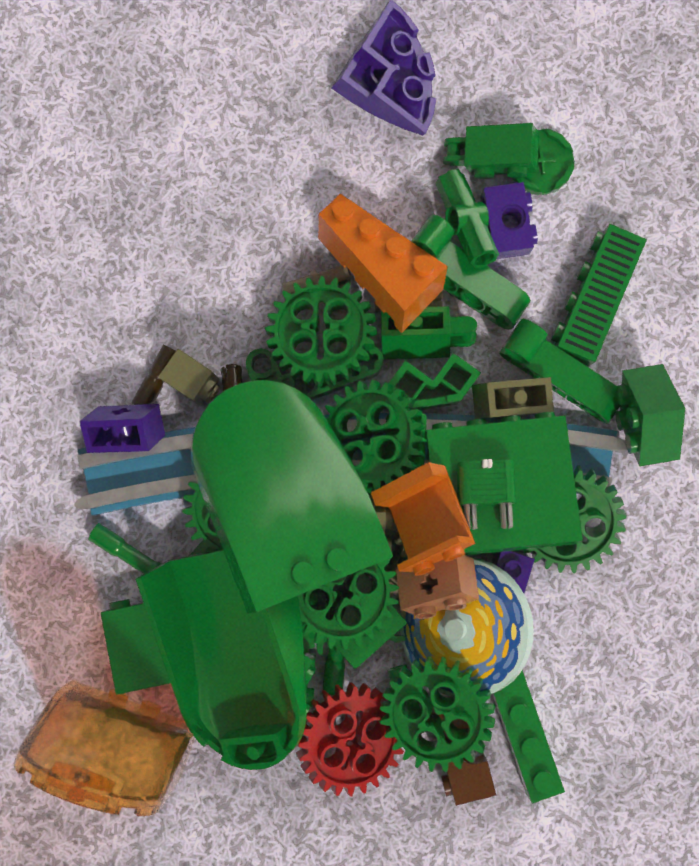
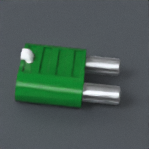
(487, 484)

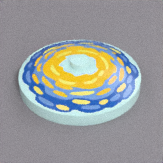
(486, 635)

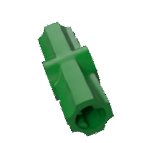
(467, 218)

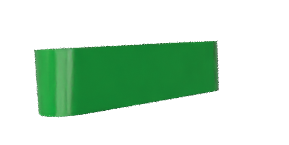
(478, 287)
(274, 373)
(569, 377)

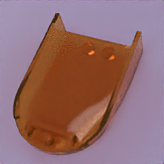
(105, 750)

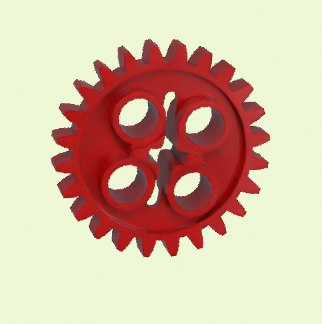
(322, 735)

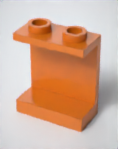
(426, 517)

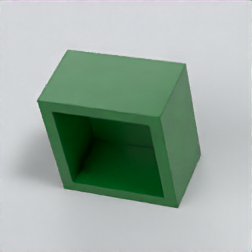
(650, 415)

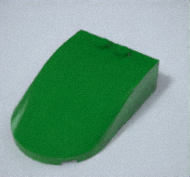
(282, 494)
(230, 670)

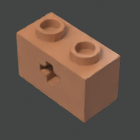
(445, 587)

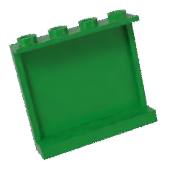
(544, 479)

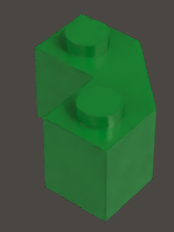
(445, 390)

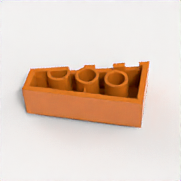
(382, 260)

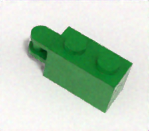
(495, 150)
(427, 335)

